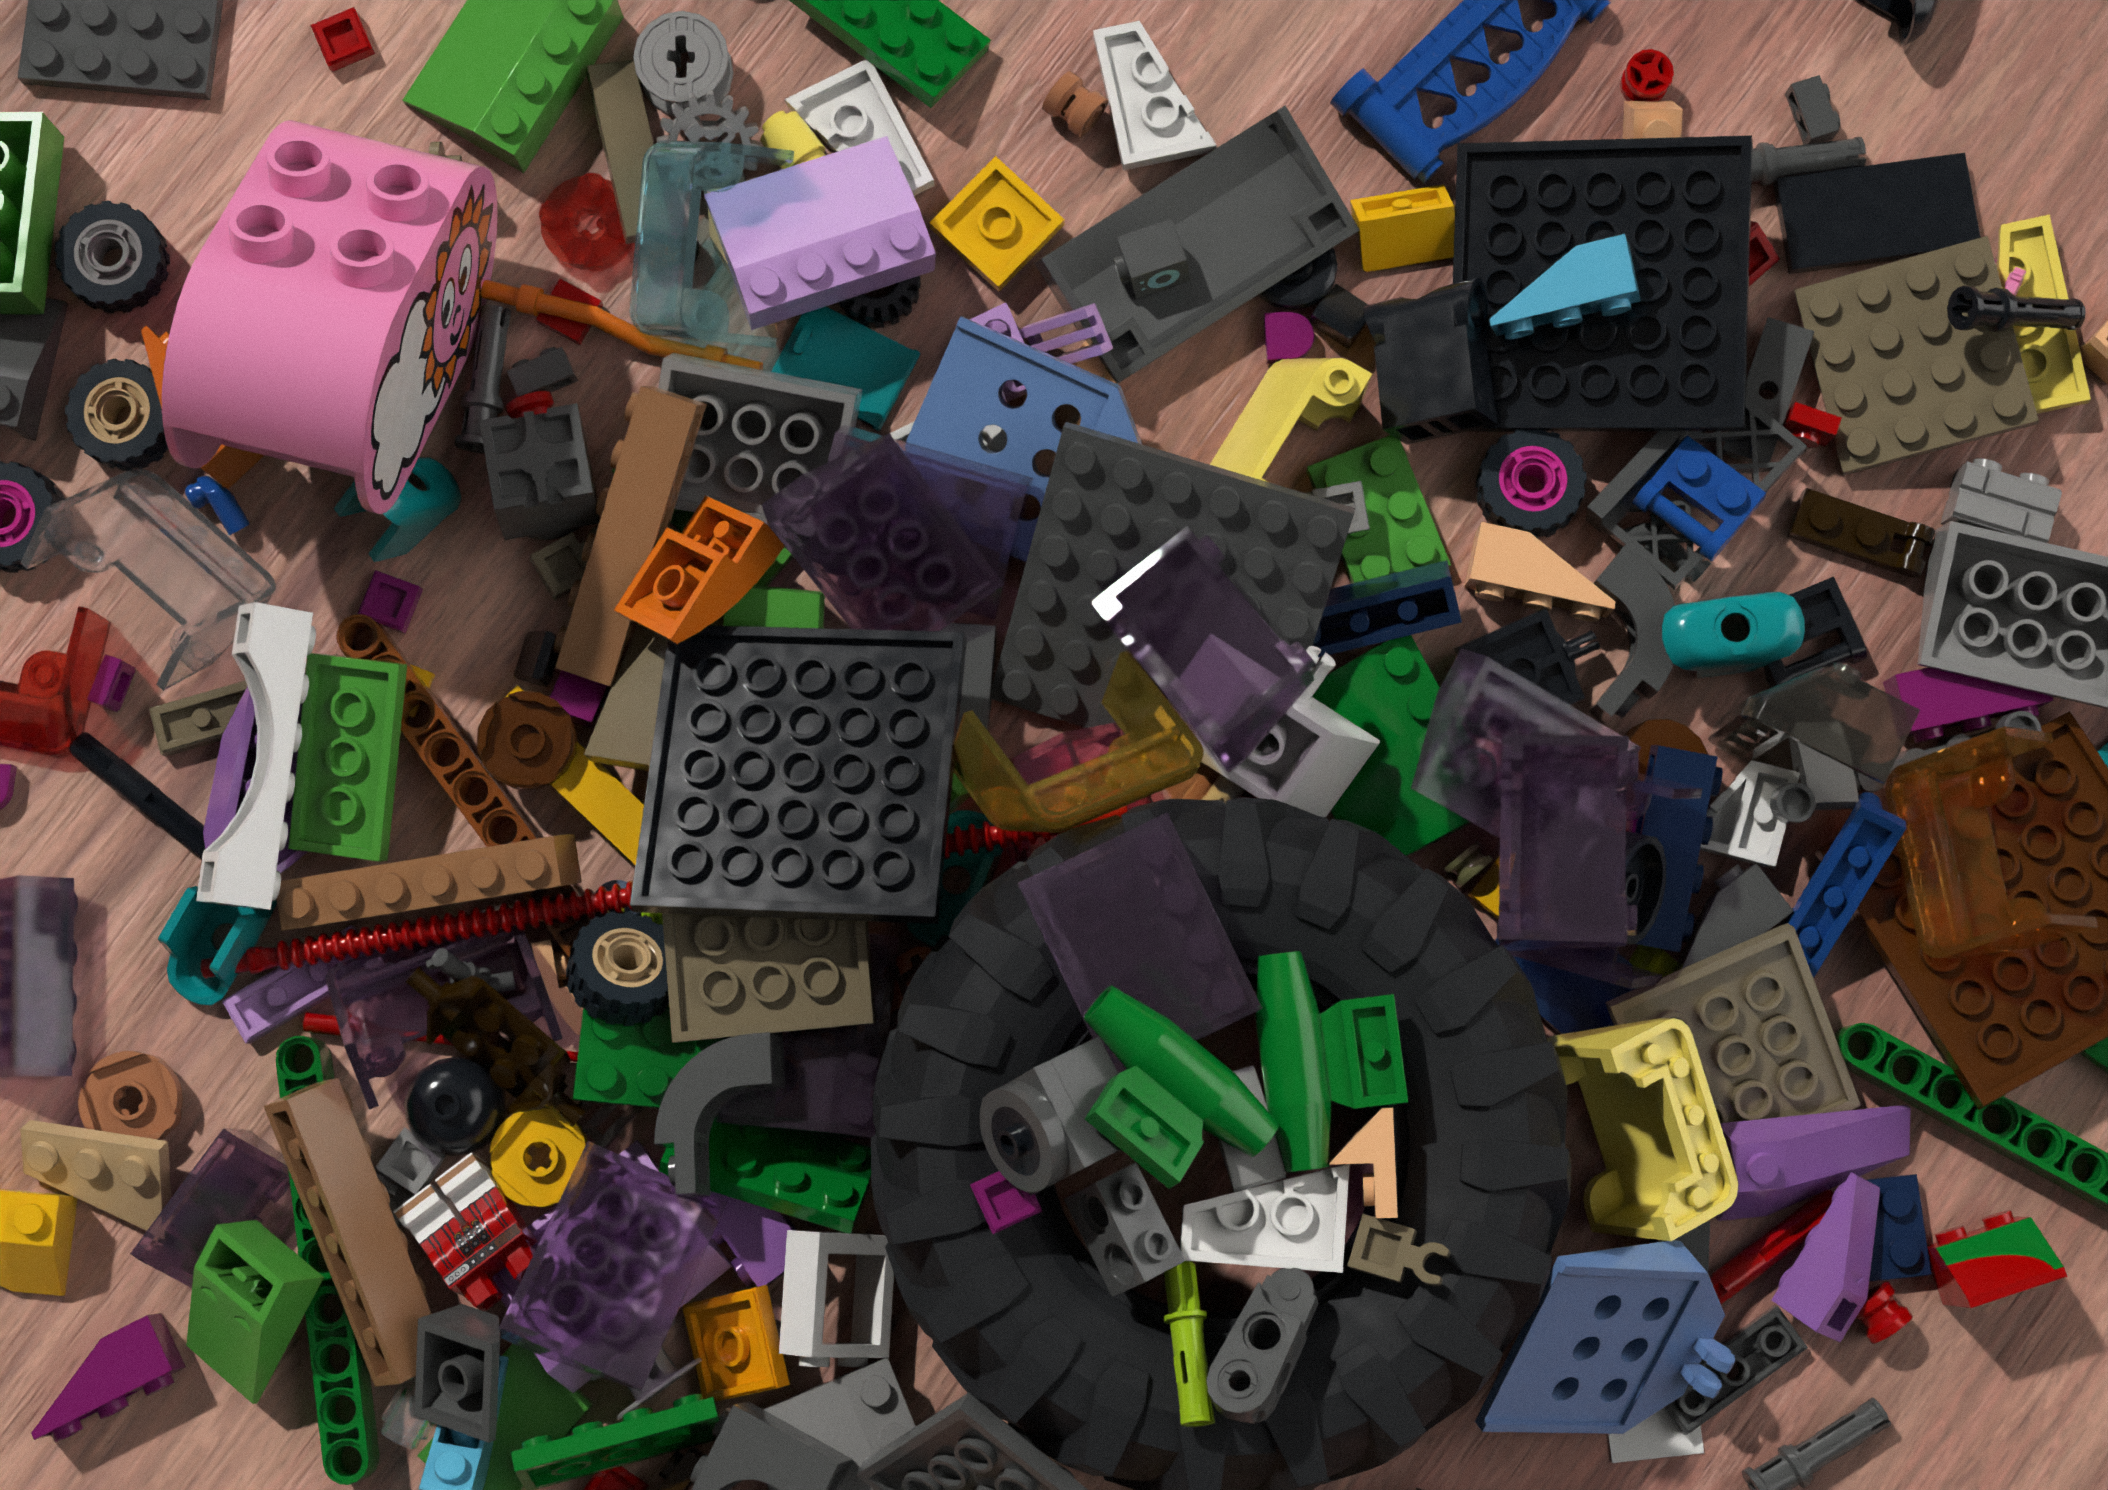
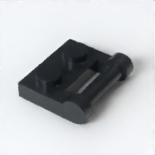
(1823, 613)

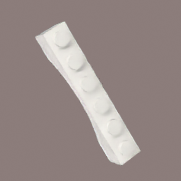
(272, 655)

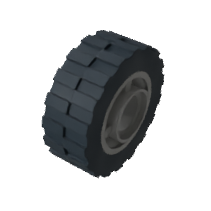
(94, 234)

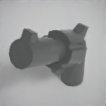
(1672, 551)
(460, 970)

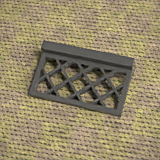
(1617, 497)

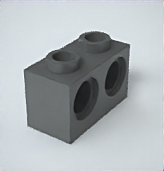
(1124, 1230)

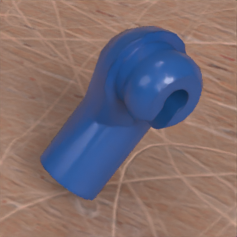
(222, 501)

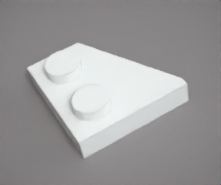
(1743, 816)

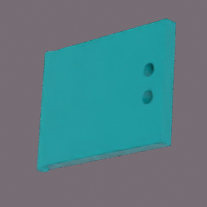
(851, 357)

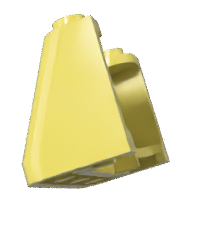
(1289, 392)
(1652, 1127)

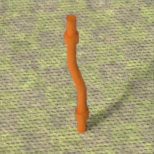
(533, 301)

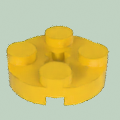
(511, 1156)

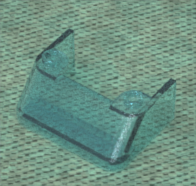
(667, 238)

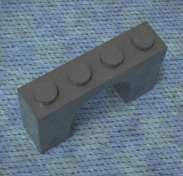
(769, 1450)

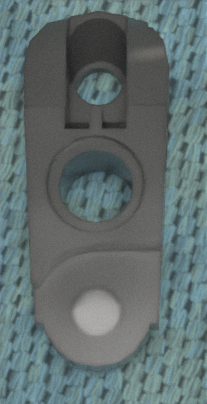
(1278, 1307)

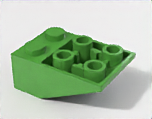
(247, 1303)

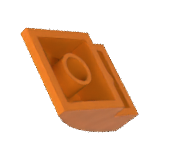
(700, 572)

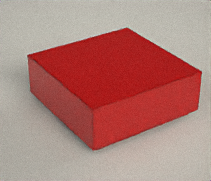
(342, 39)
(567, 328)

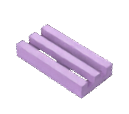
(1096, 329)

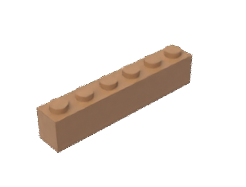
(632, 519)
(429, 882)
(353, 1225)

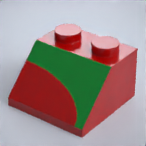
(1992, 1260)

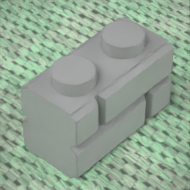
(2002, 501)

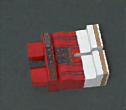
(475, 1250)

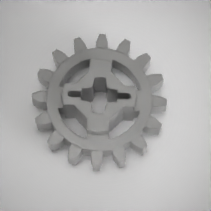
(723, 128)

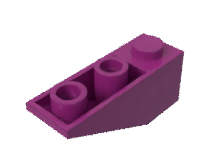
(1957, 700)
(117, 1367)

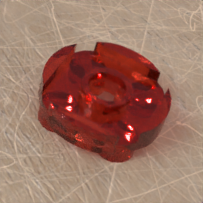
(562, 212)

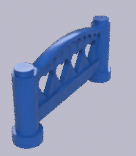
(1392, 108)

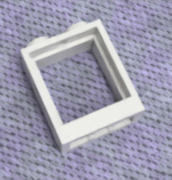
(805, 1298)

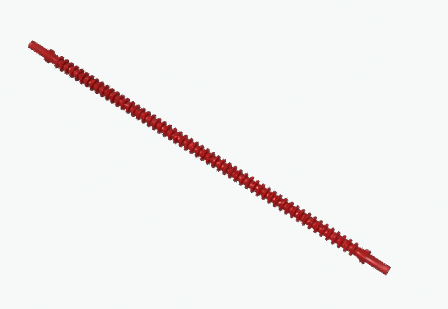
(283, 955)

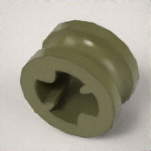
(1468, 864)

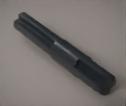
(139, 791)

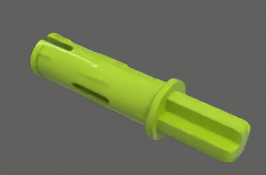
(1188, 1345)

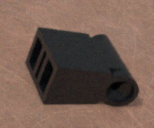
(1433, 362)

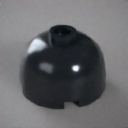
(454, 1106)

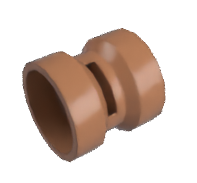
(1075, 104)

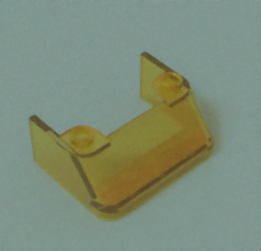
(1147, 759)

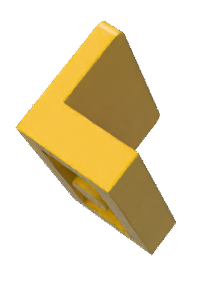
(1404, 227)

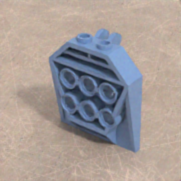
(969, 398)
(1610, 1343)

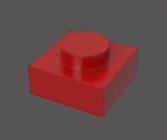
(1811, 425)

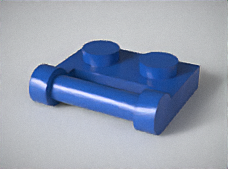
(1708, 486)

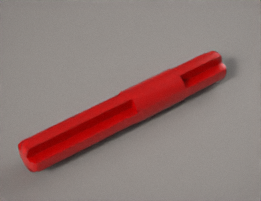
(1770, 1248)

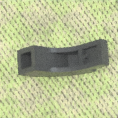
(1641, 604)
(701, 1091)

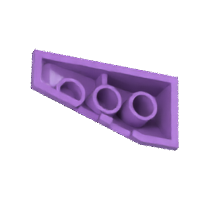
(1807, 1154)

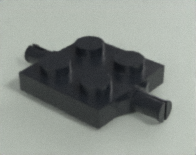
(1537, 653)

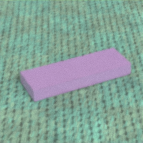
(279, 997)

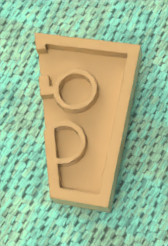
(101, 1168)

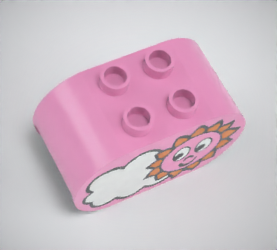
(331, 308)

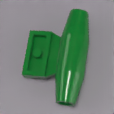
(1317, 1058)
(1168, 1092)

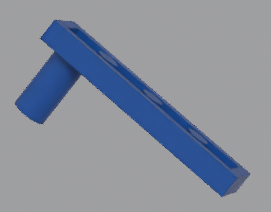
(1844, 877)

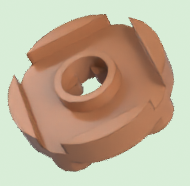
(146, 1075)

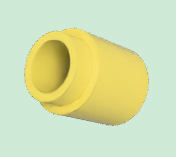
(791, 133)

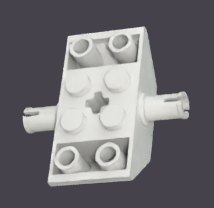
(1305, 757)

